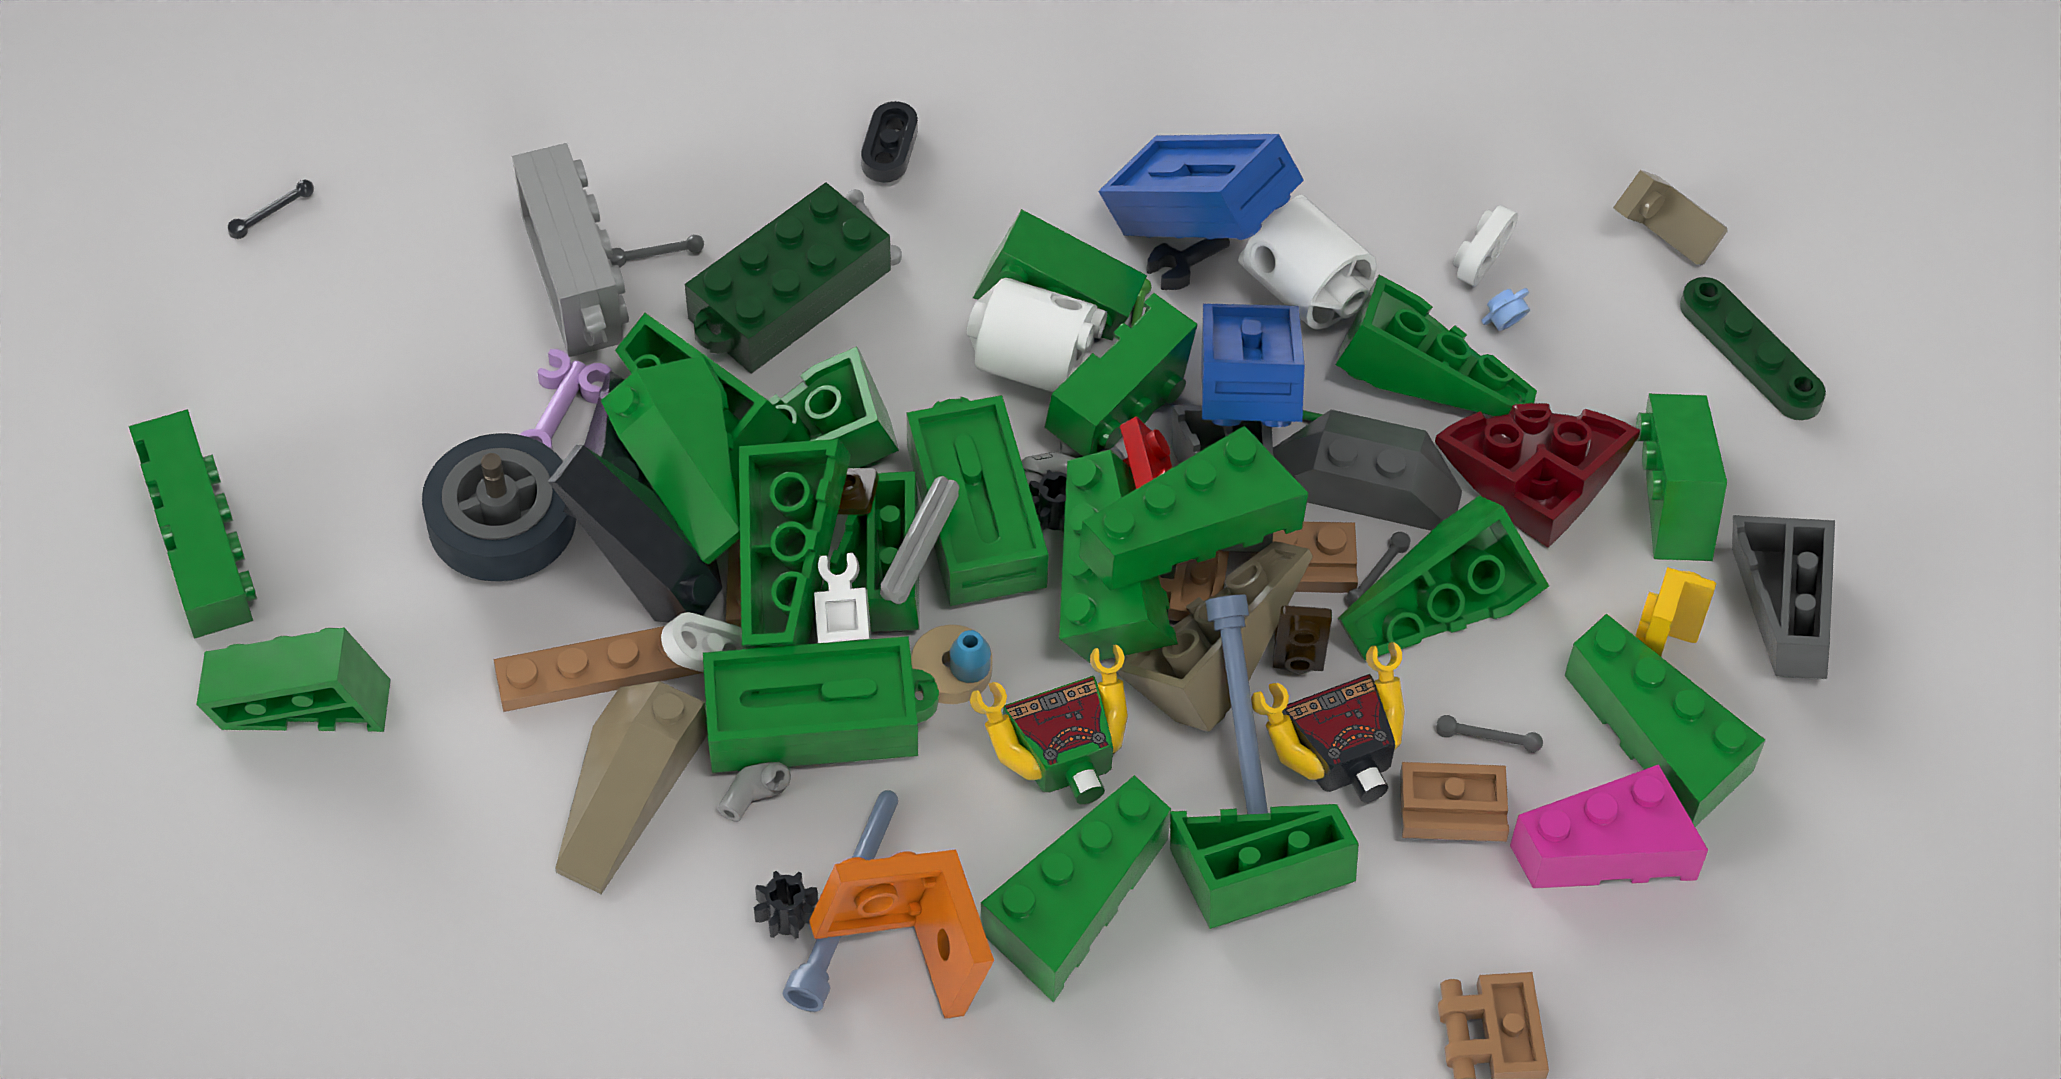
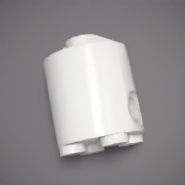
(1310, 263)
(1032, 333)

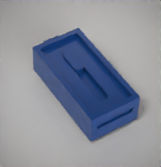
(1202, 186)
(1252, 364)

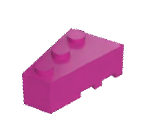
(1610, 833)

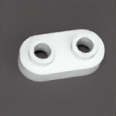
(1491, 238)
(692, 634)

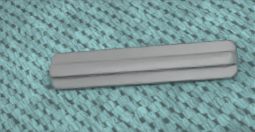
(919, 540)

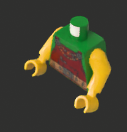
(1061, 733)

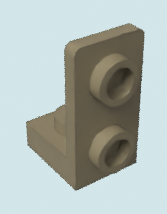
(1671, 216)

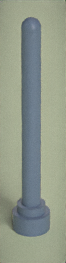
(1228, 618)
(809, 985)

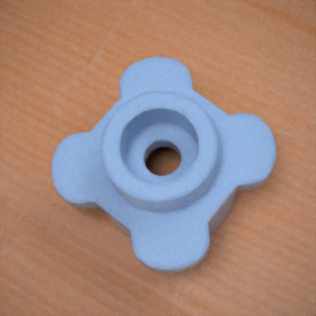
(1507, 309)

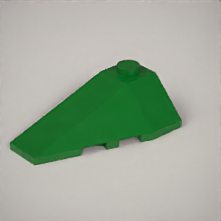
(841, 404)
(679, 439)

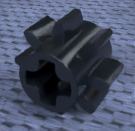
(1050, 499)
(783, 890)

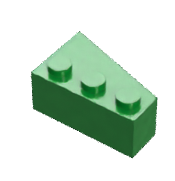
(1682, 476)

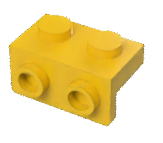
(1676, 610)

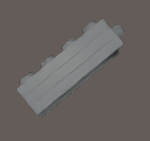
(571, 249)

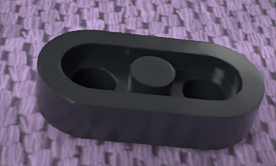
(885, 150)

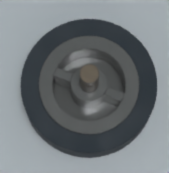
(495, 509)

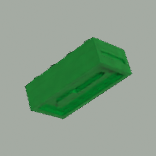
(993, 531)
(815, 703)

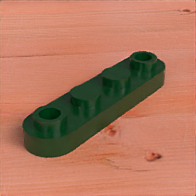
(1752, 348)

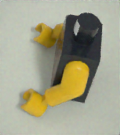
(1343, 731)

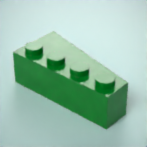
(1200, 506)
(1663, 717)

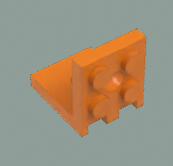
(911, 892)

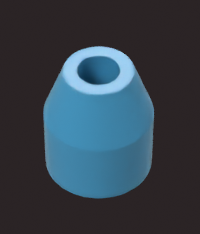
(970, 657)

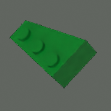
(1065, 265)
(1126, 382)
(875, 543)
(294, 679)
(1262, 860)

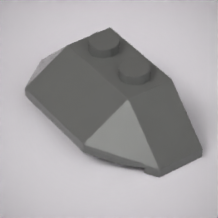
(1371, 469)

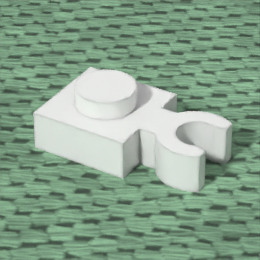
(841, 611)

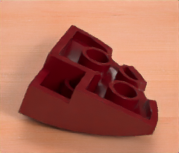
(1538, 462)

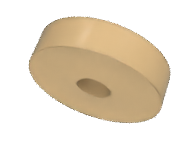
(933, 652)

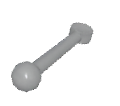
(857, 199)

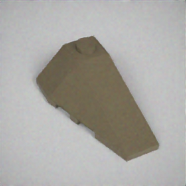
(1191, 677)
(626, 775)

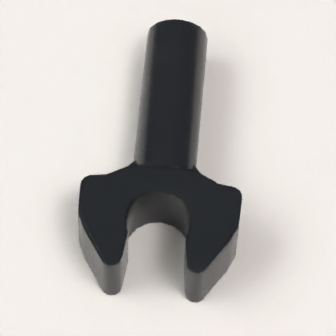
(1181, 261)

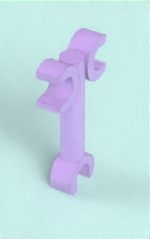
(567, 381)

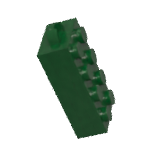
(786, 278)

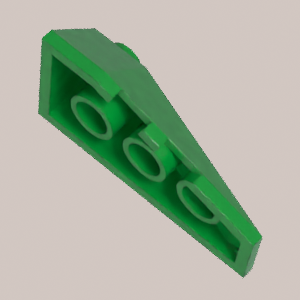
(1411, 353)
(1453, 577)

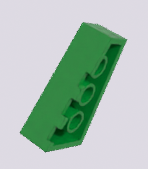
(749, 415)
(193, 524)
(786, 524)
(1089, 611)
(1074, 887)

